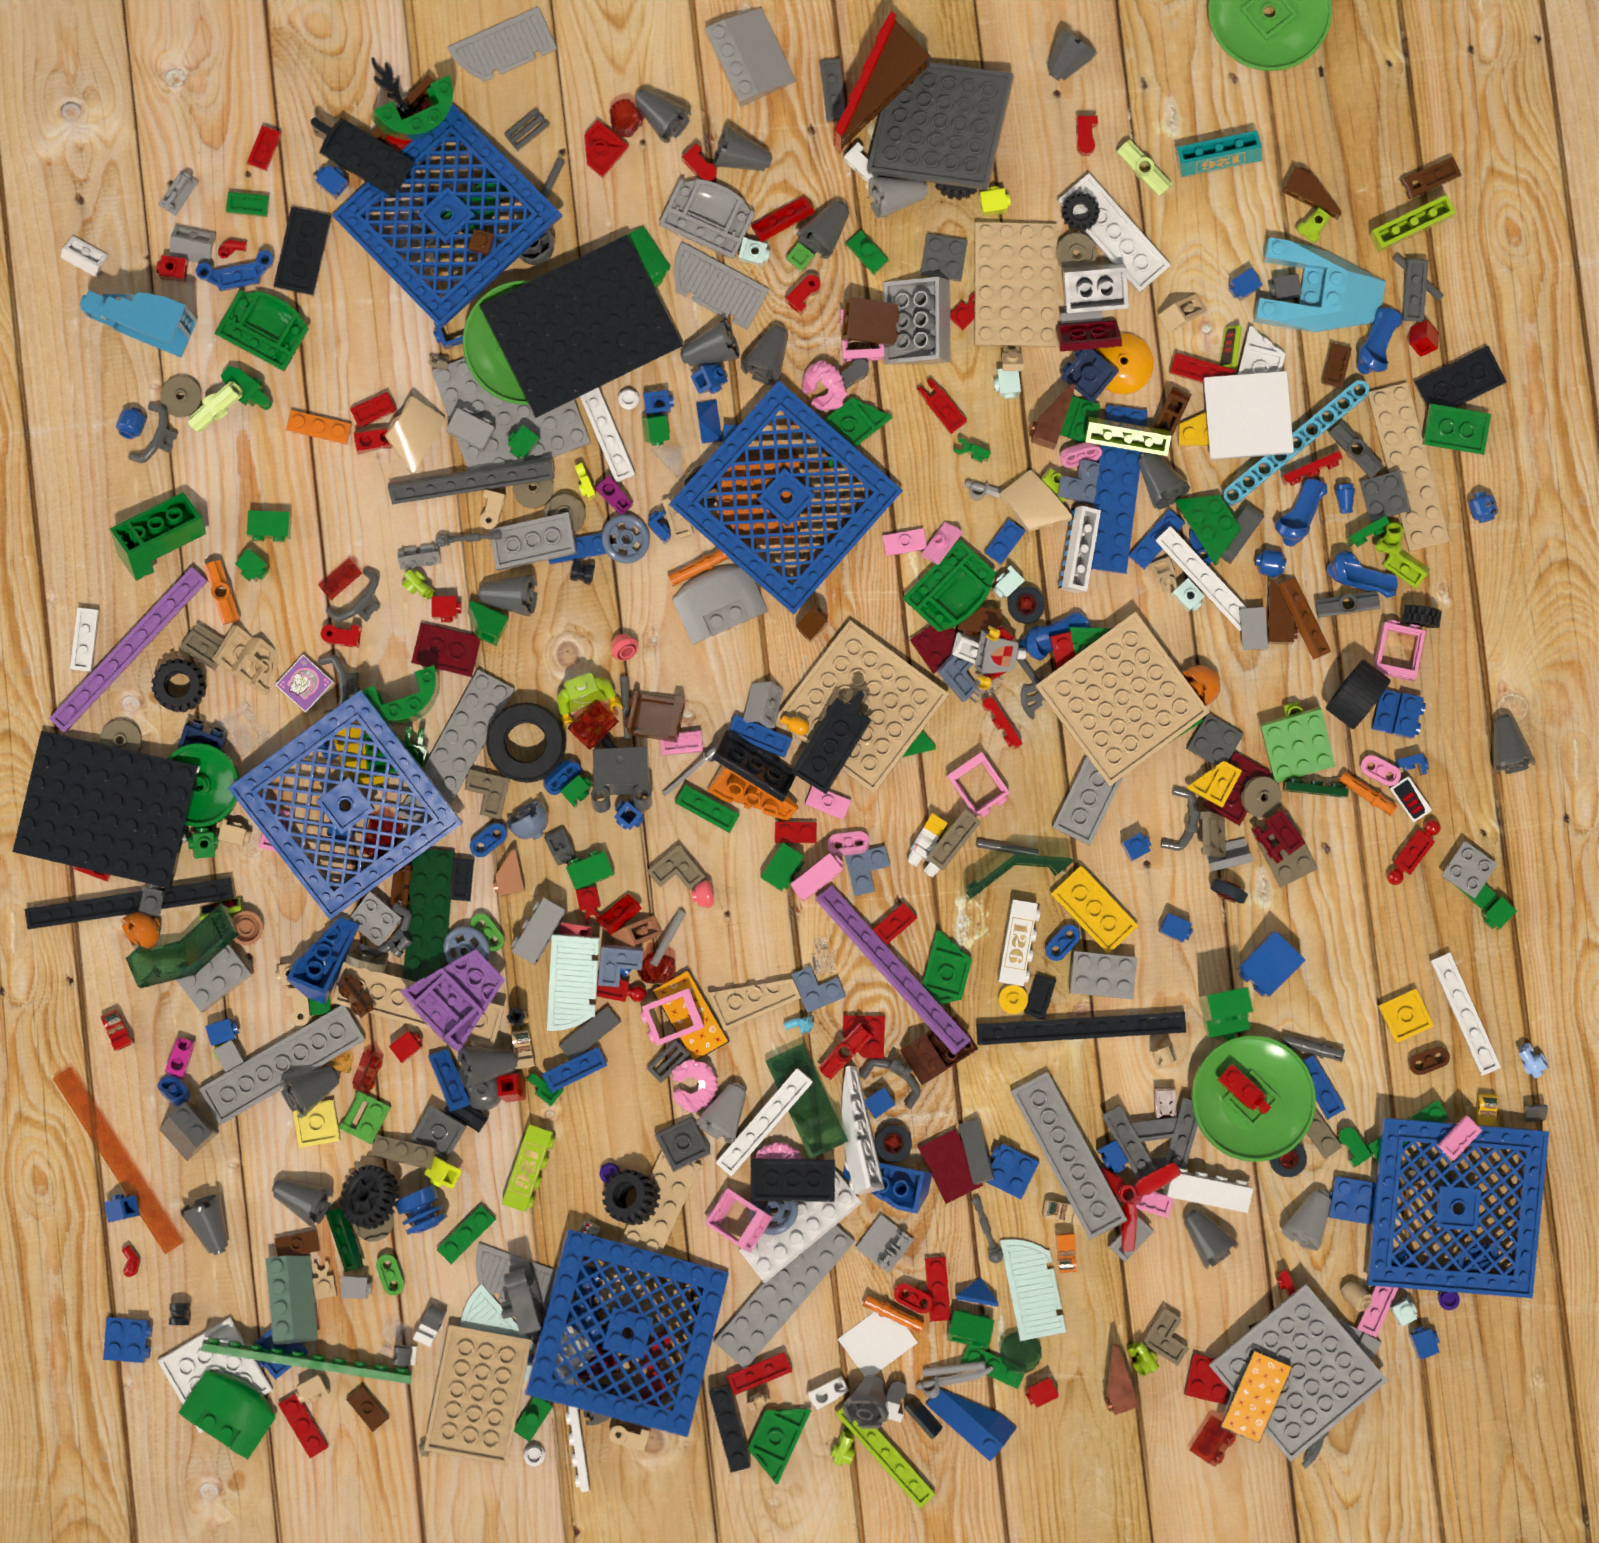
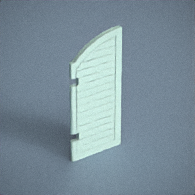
(572, 981)
(1032, 1289)
(484, 1314)

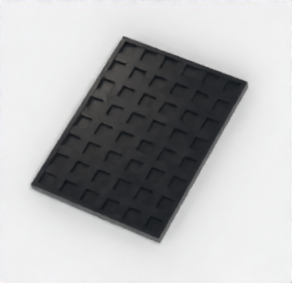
(580, 326)
(106, 809)

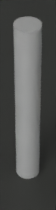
(667, 938)
(940, 1370)

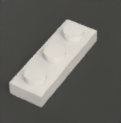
(84, 639)

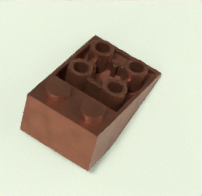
(931, 1057)

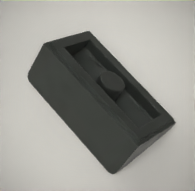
(923, 1417)

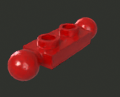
(1413, 852)
(620, 993)

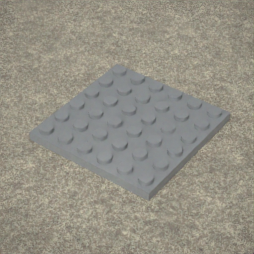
(558, 429)
(1327, 1373)

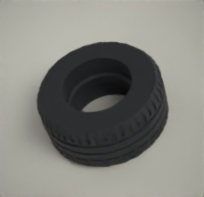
(497, 742)

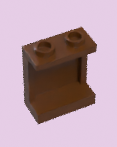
(870, 321)
(655, 717)

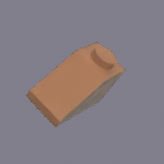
(509, 876)
(637, 932)

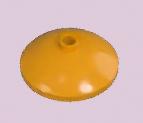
(1138, 369)

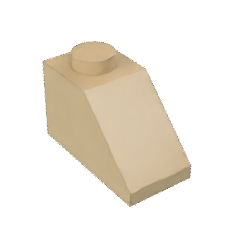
(1182, 313)

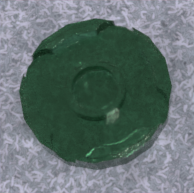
(1020, 1355)

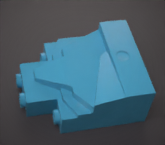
(143, 317)

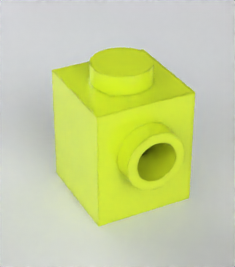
(994, 201)
(443, 1173)

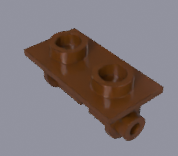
(401, 887)
(359, 1004)

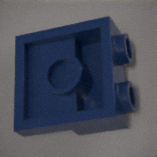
(1089, 373)
(197, 733)

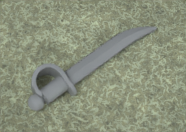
(984, 489)
(707, 757)
(937, 1382)

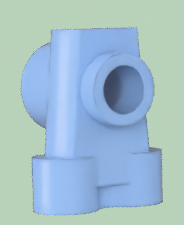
(1533, 1063)

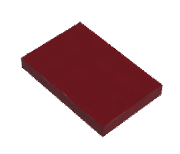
(1088, 335)
(446, 650)
(1233, 806)
(948, 1166)

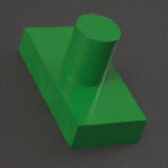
(867, 252)
(532, 1418)

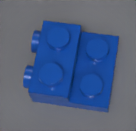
(1398, 714)
(1012, 1170)
(127, 1340)

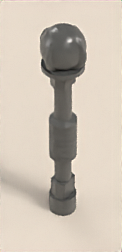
(445, 539)
(995, 1254)

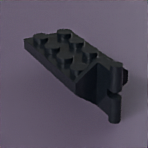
(363, 155)
(833, 742)

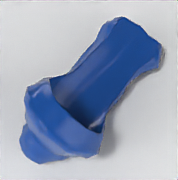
(1373, 352)
(1296, 524)
(1349, 572)
(1037, 639)

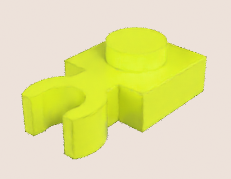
(586, 487)

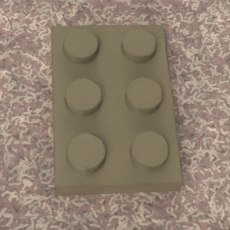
(1292, 866)

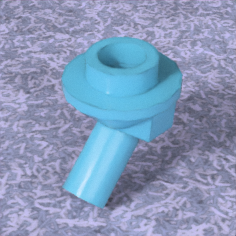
(805, 1024)

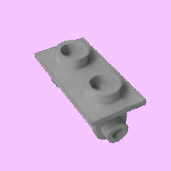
(178, 193)
(428, 556)

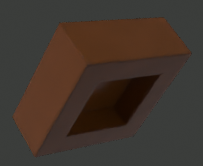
(481, 242)

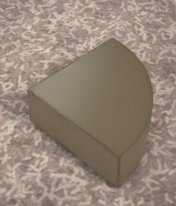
(439, 361)

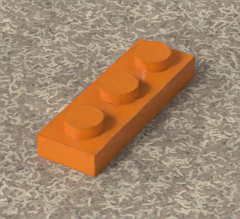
(319, 427)

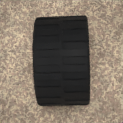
(1358, 694)

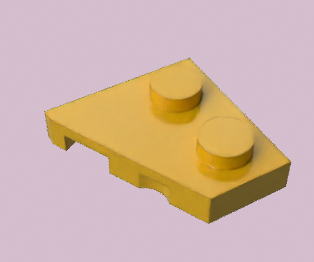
(1194, 432)
(1216, 783)

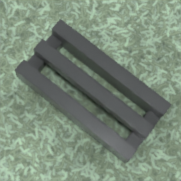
(535, 113)
(681, 1048)

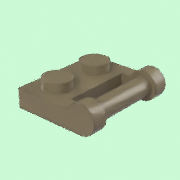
(1213, 835)

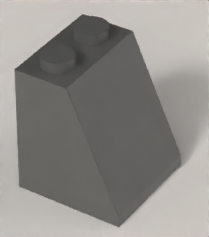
(188, 1130)

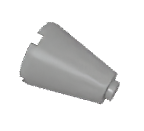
(894, 194)
(724, 1113)
(1309, 1221)

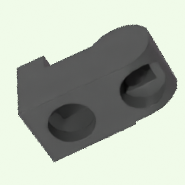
(855, 373)

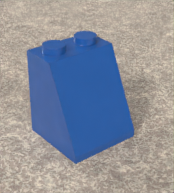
(1270, 964)

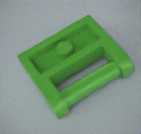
(371, 1120)

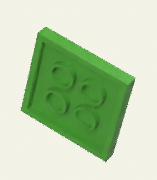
(1297, 745)

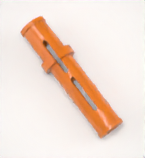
(697, 567)
(1375, 798)
(897, 1315)

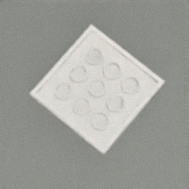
(1248, 415)
(188, 1364)

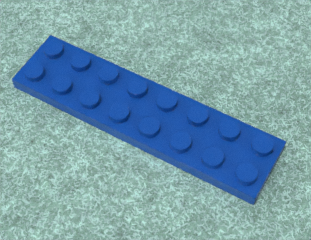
(1116, 496)

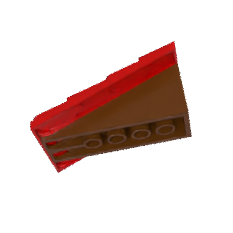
(885, 74)

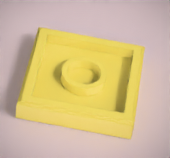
(318, 1125)

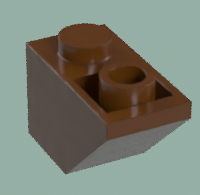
(980, 621)
(813, 623)

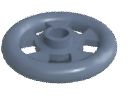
(642, 538)
(468, 933)
(783, 1224)

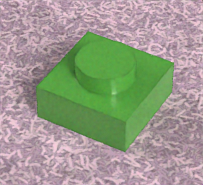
(800, 257)

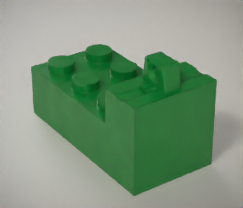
(156, 533)
(1226, 1012)

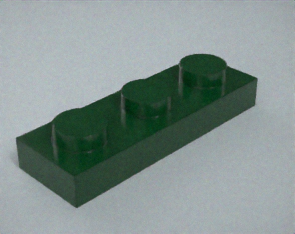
(1316, 788)
(344, 1240)

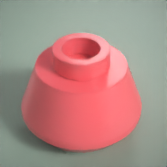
(624, 647)
(703, 894)

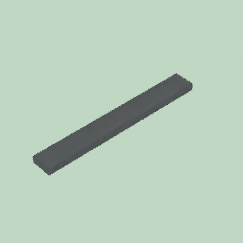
(471, 480)

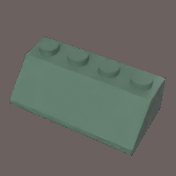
(291, 1299)

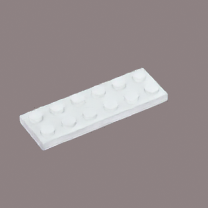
(1119, 236)
(813, 1221)

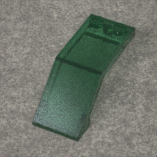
(1055, 864)
(185, 956)
(812, 1111)

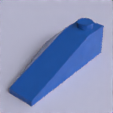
(319, 967)
(903, 1187)
(976, 1424)

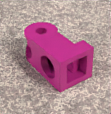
(180, 1057)

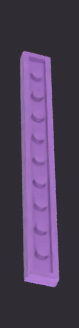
(128, 650)
(893, 970)

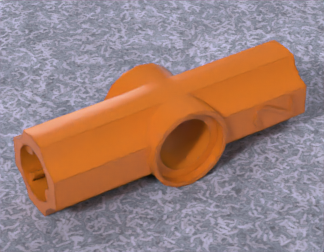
(226, 604)

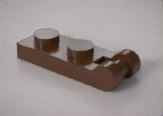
(1431, 177)

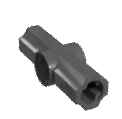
(1346, 439)
(1361, 602)

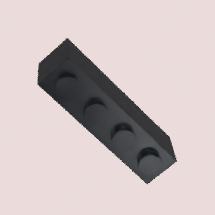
(729, 1428)

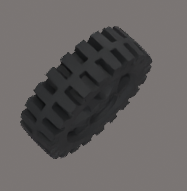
(369, 1197)

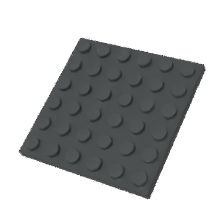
(943, 127)

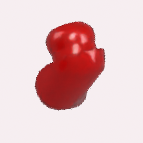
(231, 246)
(133, 1261)

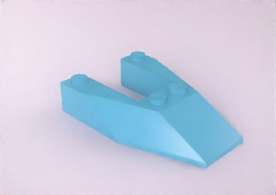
(1331, 288)

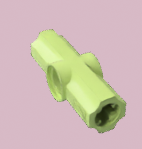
(1134, 158)
(215, 406)

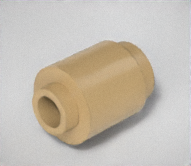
(1356, 1296)

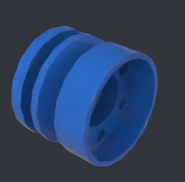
(421, 1210)

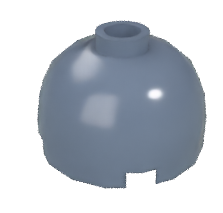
(529, 822)

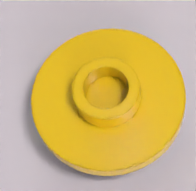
(1013, 999)

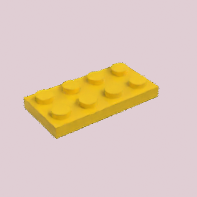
(1094, 910)

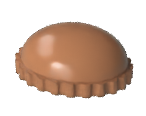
(248, 926)

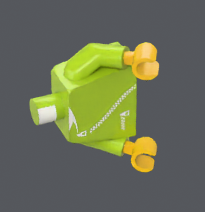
(582, 692)

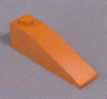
(734, 788)

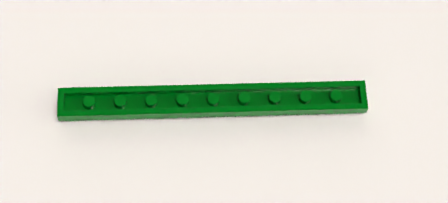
(298, 1359)

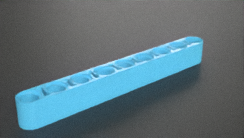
(1304, 438)

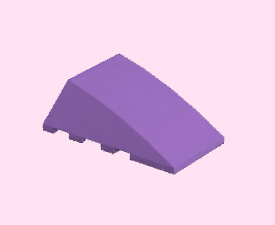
(455, 997)

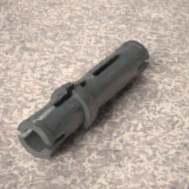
(1308, 1046)

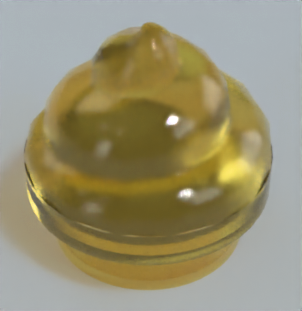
(343, 1063)

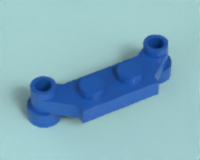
(236, 276)

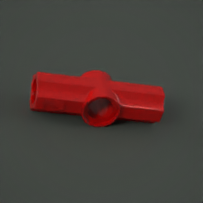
(837, 1059)

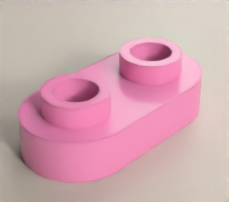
(1071, 456)
(1380, 769)
(848, 842)

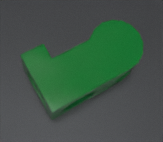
(1349, 1137)

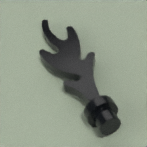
(387, 84)

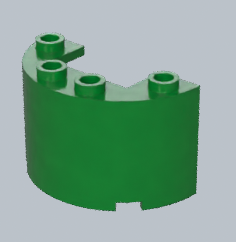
(421, 123)
(411, 707)

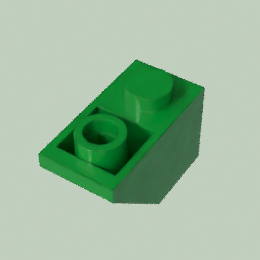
(487, 623)

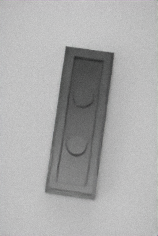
(832, 89)
(1415, 290)
(589, 1033)
(976, 1151)

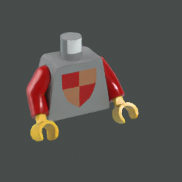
(996, 654)

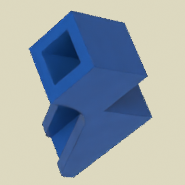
(580, 1309)

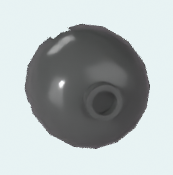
(540, 250)
(484, 1095)

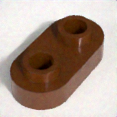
(1428, 1060)

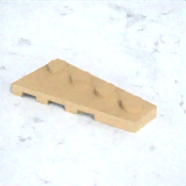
(749, 1002)

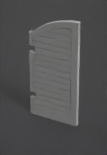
(504, 45)
(717, 286)
(494, 1263)

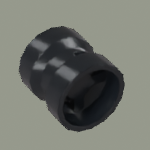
(582, 572)
(179, 1309)

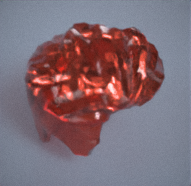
(625, 118)
(657, 974)

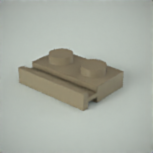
(202, 645)

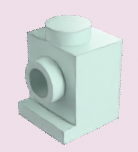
(746, 256)
(1007, 583)
(1404, 1311)

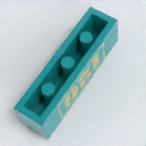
(1219, 153)

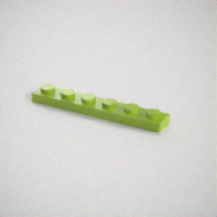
(891, 1461)

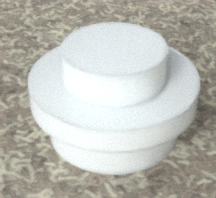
(628, 399)
(534, 1455)

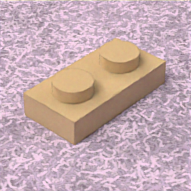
(679, 526)

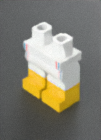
(926, 843)

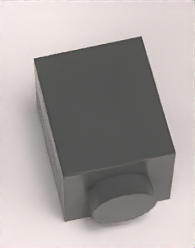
(1285, 287)

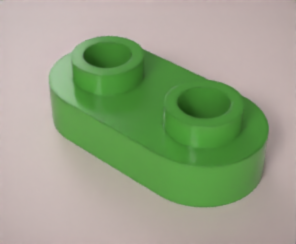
(489, 931)
(389, 1275)

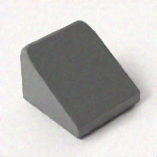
(1535, 1113)

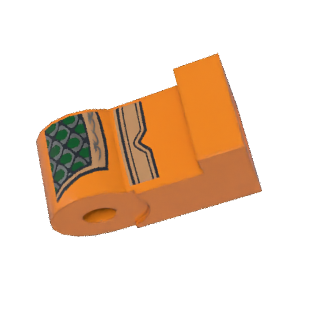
(1066, 1252)

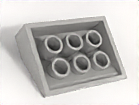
(749, 56)
(922, 321)

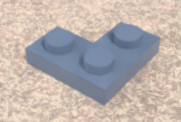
(1084, 487)
(955, 675)
(860, 866)
(617, 957)
(814, 995)

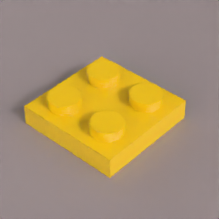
(1406, 1016)

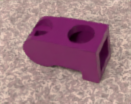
(613, 495)

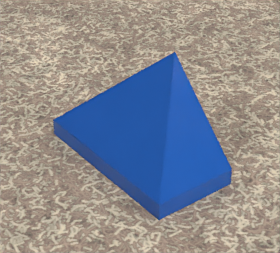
(709, 421)
(977, 1293)

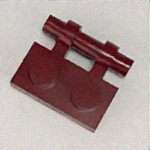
(1285, 834)

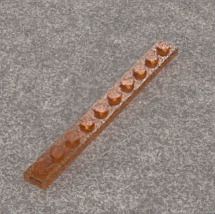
(117, 1159)

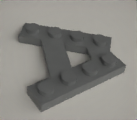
(1131, 1134)

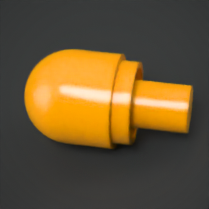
(796, 725)

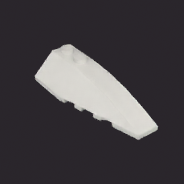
(860, 1149)

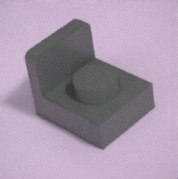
(560, 847)
(152, 900)

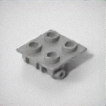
(1469, 869)
(375, 918)
(884, 1243)

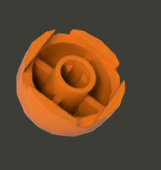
(1204, 682)
(141, 929)

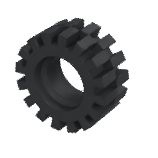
(1083, 199)
(1422, 616)

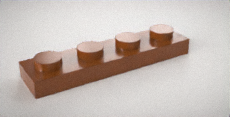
(1304, 618)

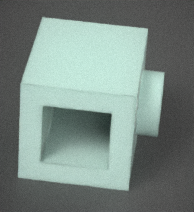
(1007, 384)
(1188, 596)

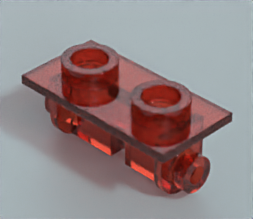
(340, 579)
(372, 1063)

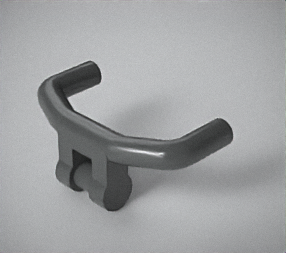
(157, 442)
(361, 604)
(344, 678)
(1192, 824)
(398, 941)
(898, 1069)

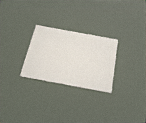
(876, 1343)

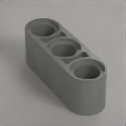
(1248, 521)

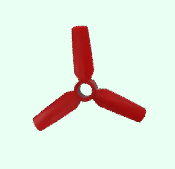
(1144, 1186)

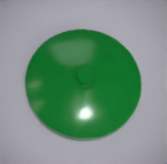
(211, 796)

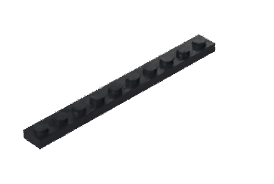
(126, 904)
(1081, 1028)

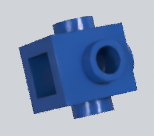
(709, 378)
(624, 819)

